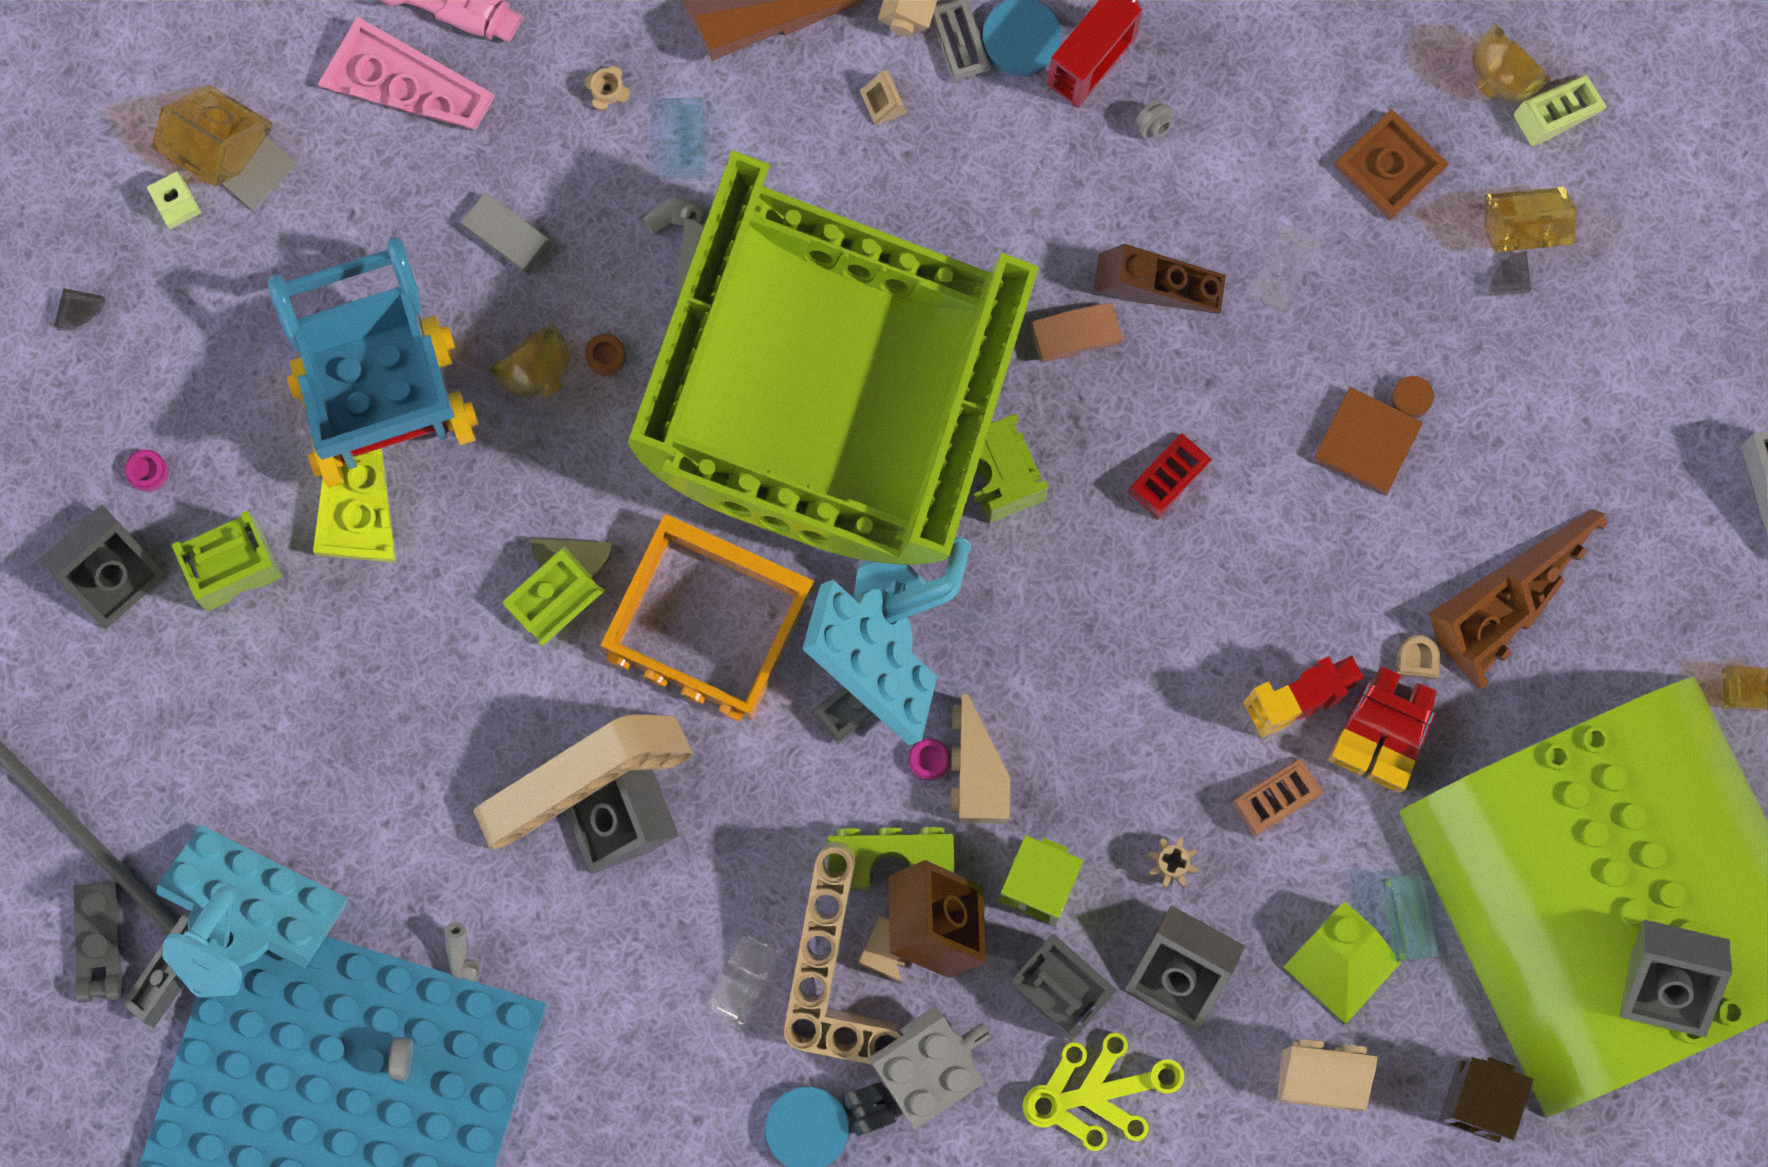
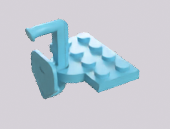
(870, 638)
(240, 900)

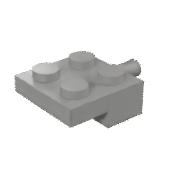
(929, 1066)

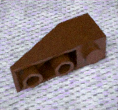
(1158, 280)

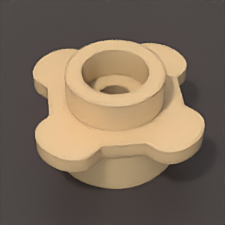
(607, 76)

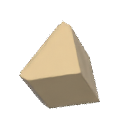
(883, 98)

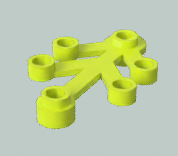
(1094, 1093)

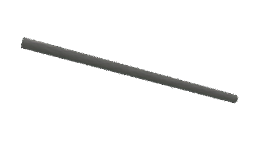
(87, 840)

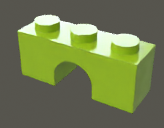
(929, 845)

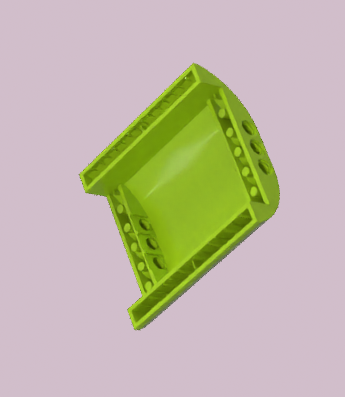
(828, 376)
(1568, 854)

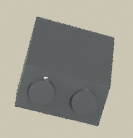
(103, 567)
(622, 820)
(1185, 968)
(1676, 978)

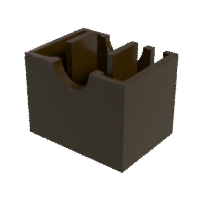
(1486, 1098)

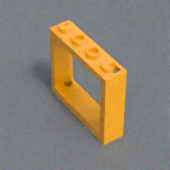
(733, 557)

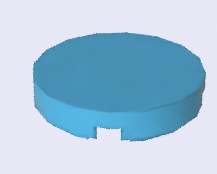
(1021, 37)
(807, 1128)

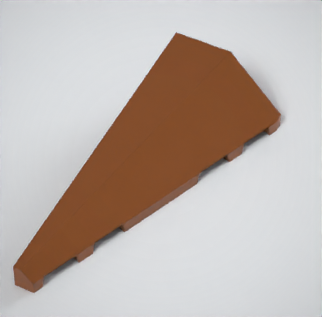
(735, 24)
(1489, 613)

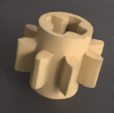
(1183, 859)

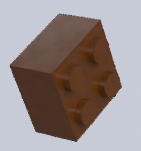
(936, 919)

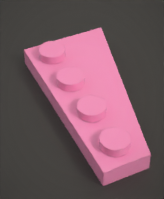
(395, 75)

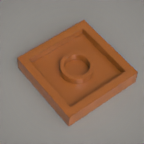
(1391, 164)
(1368, 441)

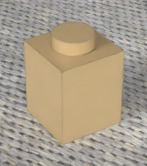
(907, 16)

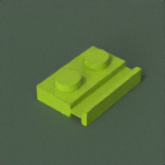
(553, 596)

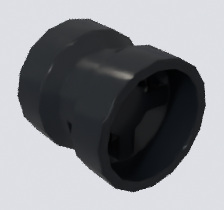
(869, 1109)

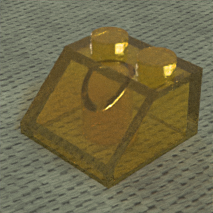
(209, 134)

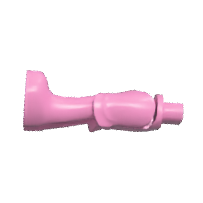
(472, 16)

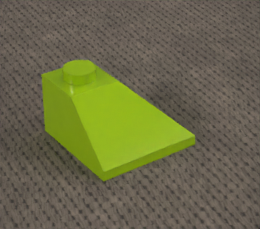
(1343, 962)

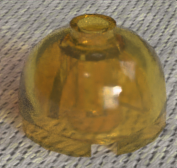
(1506, 68)
(534, 365)

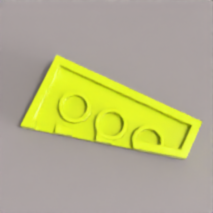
(356, 514)

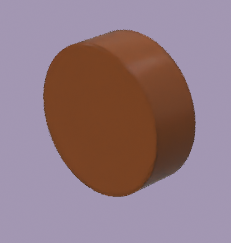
(605, 354)
(1413, 396)

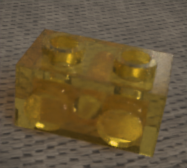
(1529, 219)

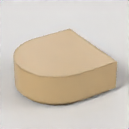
(1418, 658)

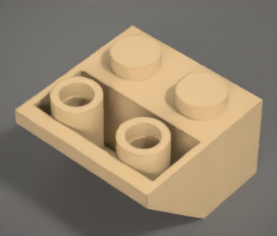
(1326, 1076)

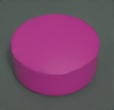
(146, 470)
(929, 759)

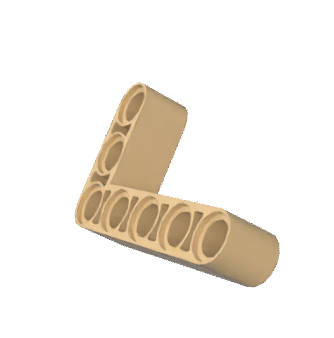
(579, 771)
(823, 968)

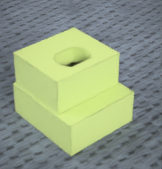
(179, 209)

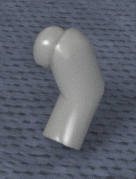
(674, 212)
(458, 953)

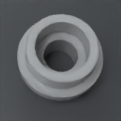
(1155, 120)

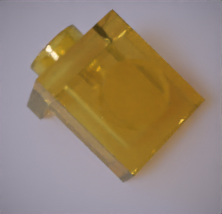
(1745, 688)

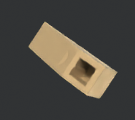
(983, 779)

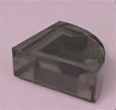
(1511, 276)
(77, 309)

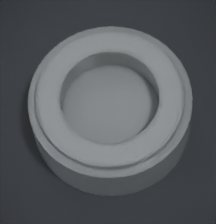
(400, 1058)

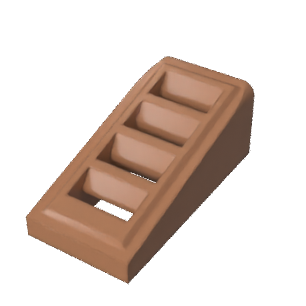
(1250, 816)

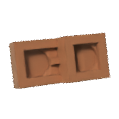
(1076, 331)

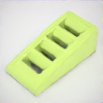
(1537, 121)

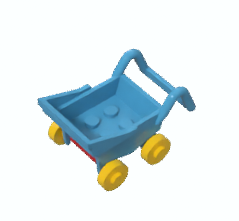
(369, 367)

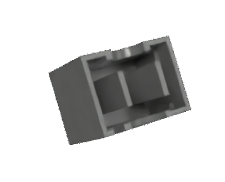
(1062, 987)

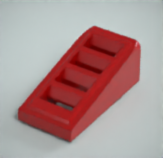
(1149, 499)

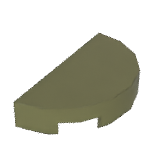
(589, 554)

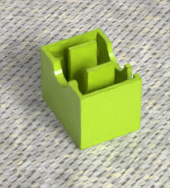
(1008, 471)
(227, 562)
(1041, 879)

